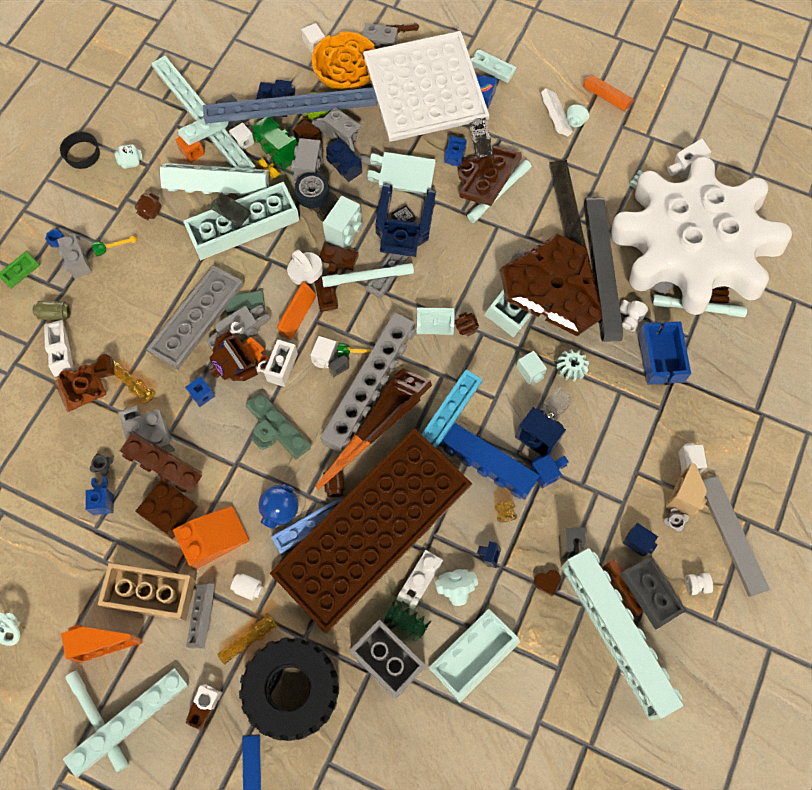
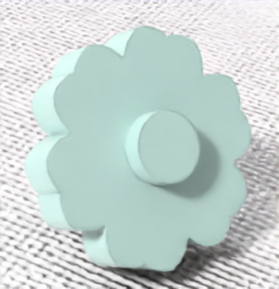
(456, 585)

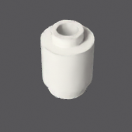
(247, 587)

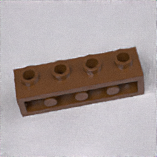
(161, 462)

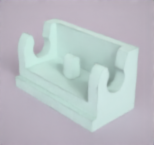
(435, 321)

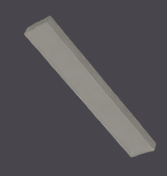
(734, 538)

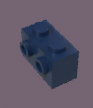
(343, 160)

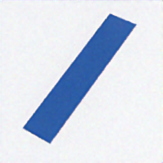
(251, 763)

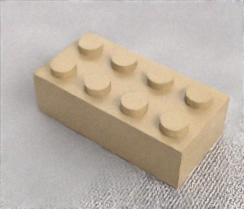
(146, 592)

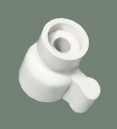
(635, 313)

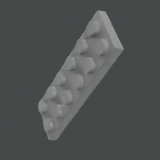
(195, 317)

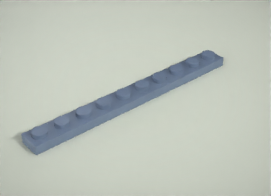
(289, 105)

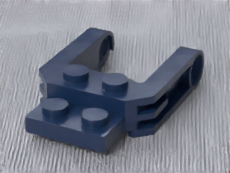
(402, 236)

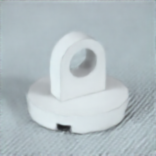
(304, 267)

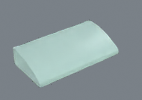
(474, 655)

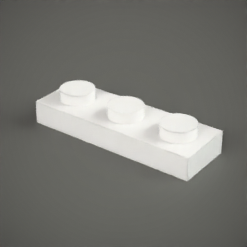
(556, 112)

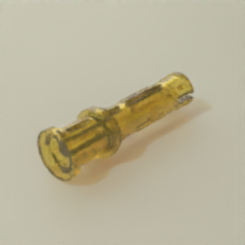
(135, 386)
(256, 632)

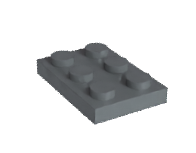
(653, 592)

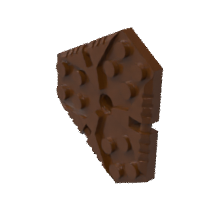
(554, 278)

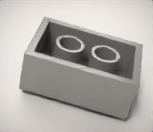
(387, 659)

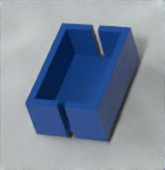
(664, 353)

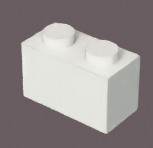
(281, 363)

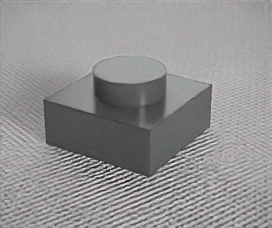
(338, 365)

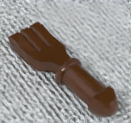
(408, 27)

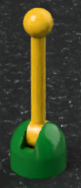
(100, 248)
(344, 349)

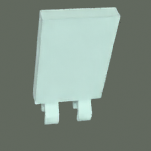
(403, 172)

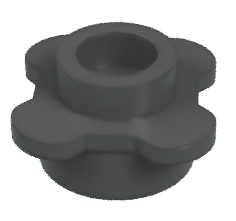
(97, 460)

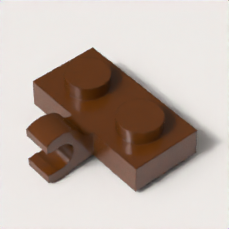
(338, 257)

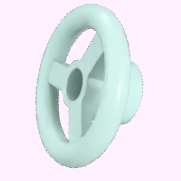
(9, 624)

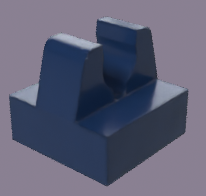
(490, 554)

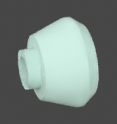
(577, 115)

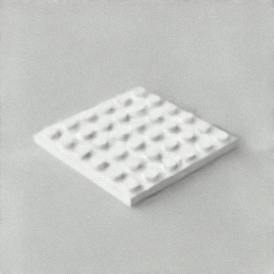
(425, 86)

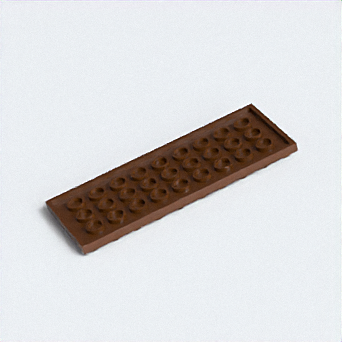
(370, 530)

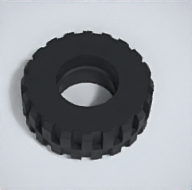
(256, 682)

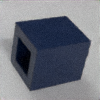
(641, 540)

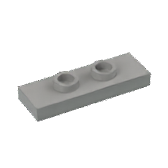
(200, 616)

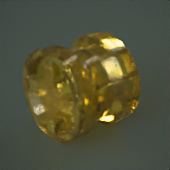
(506, 511)

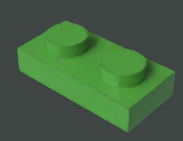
(18, 270)

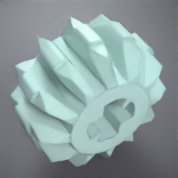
(576, 359)

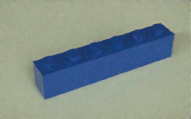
(489, 461)

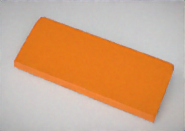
(608, 92)
(296, 311)

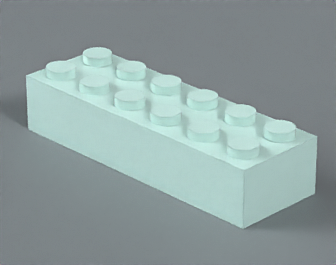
(269, 211)

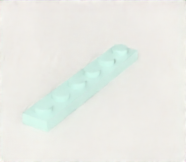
(124, 723)

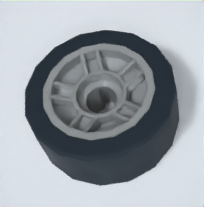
(315, 183)

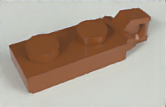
(618, 583)

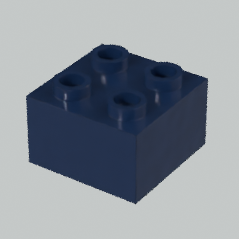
(540, 432)

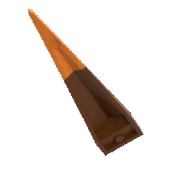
(395, 401)

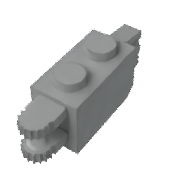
(246, 320)

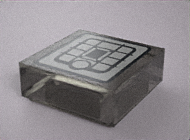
(403, 214)

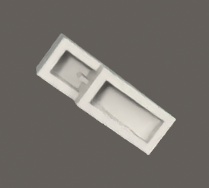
(57, 347)

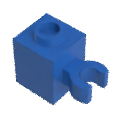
(548, 469)
(99, 499)

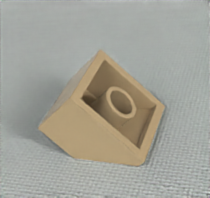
(688, 492)

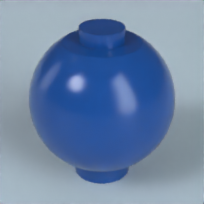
(278, 505)

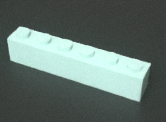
(213, 179)

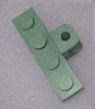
(275, 427)

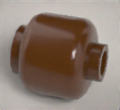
(148, 206)

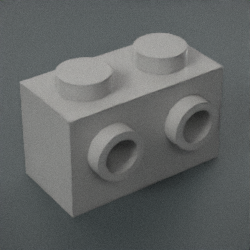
(381, 35)
(74, 256)

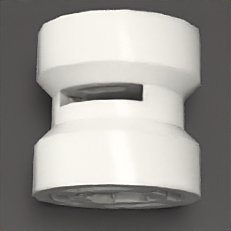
(700, 583)

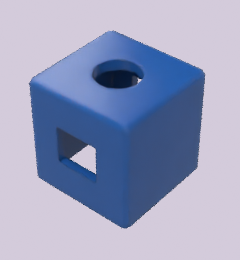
(202, 393)

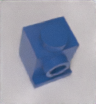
(455, 151)

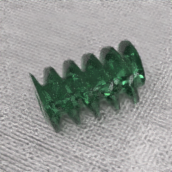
(406, 621)

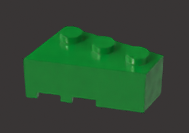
(275, 142)

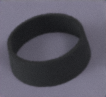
(75, 138)

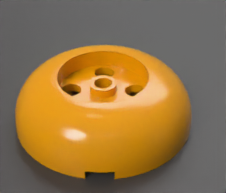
(335, 58)

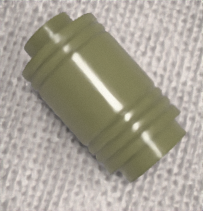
(52, 310)

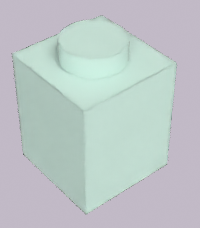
(531, 368)

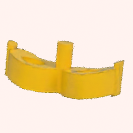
(272, 172)

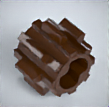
(466, 324)

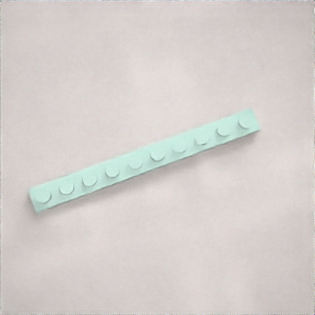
(194, 106)

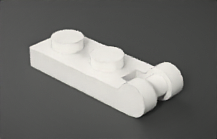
(420, 579)

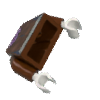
(232, 358)

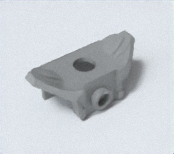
(337, 126)

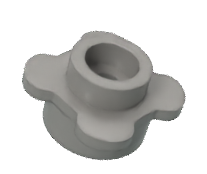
(677, 525)

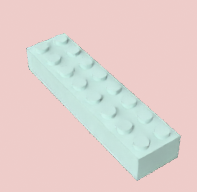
(622, 636)

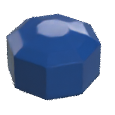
(52, 236)

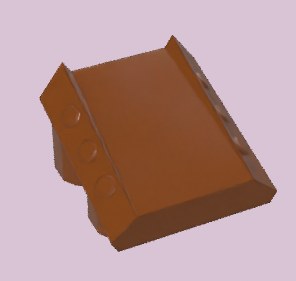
(79, 387)

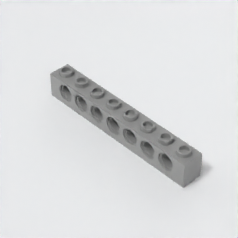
(396, 326)

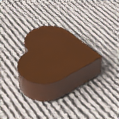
(103, 367)
(547, 582)

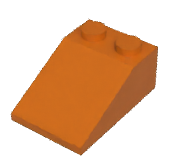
(210, 536)
(90, 643)

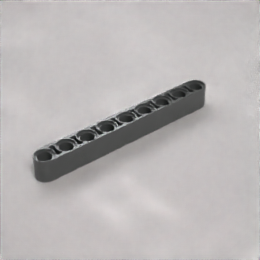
(603, 268)

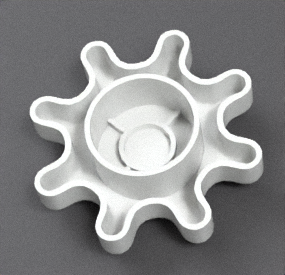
(700, 235)

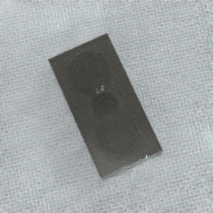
(230, 209)

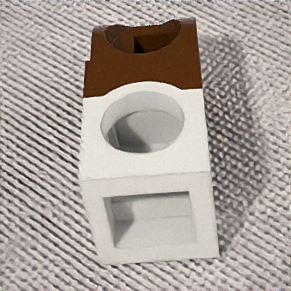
(203, 706)

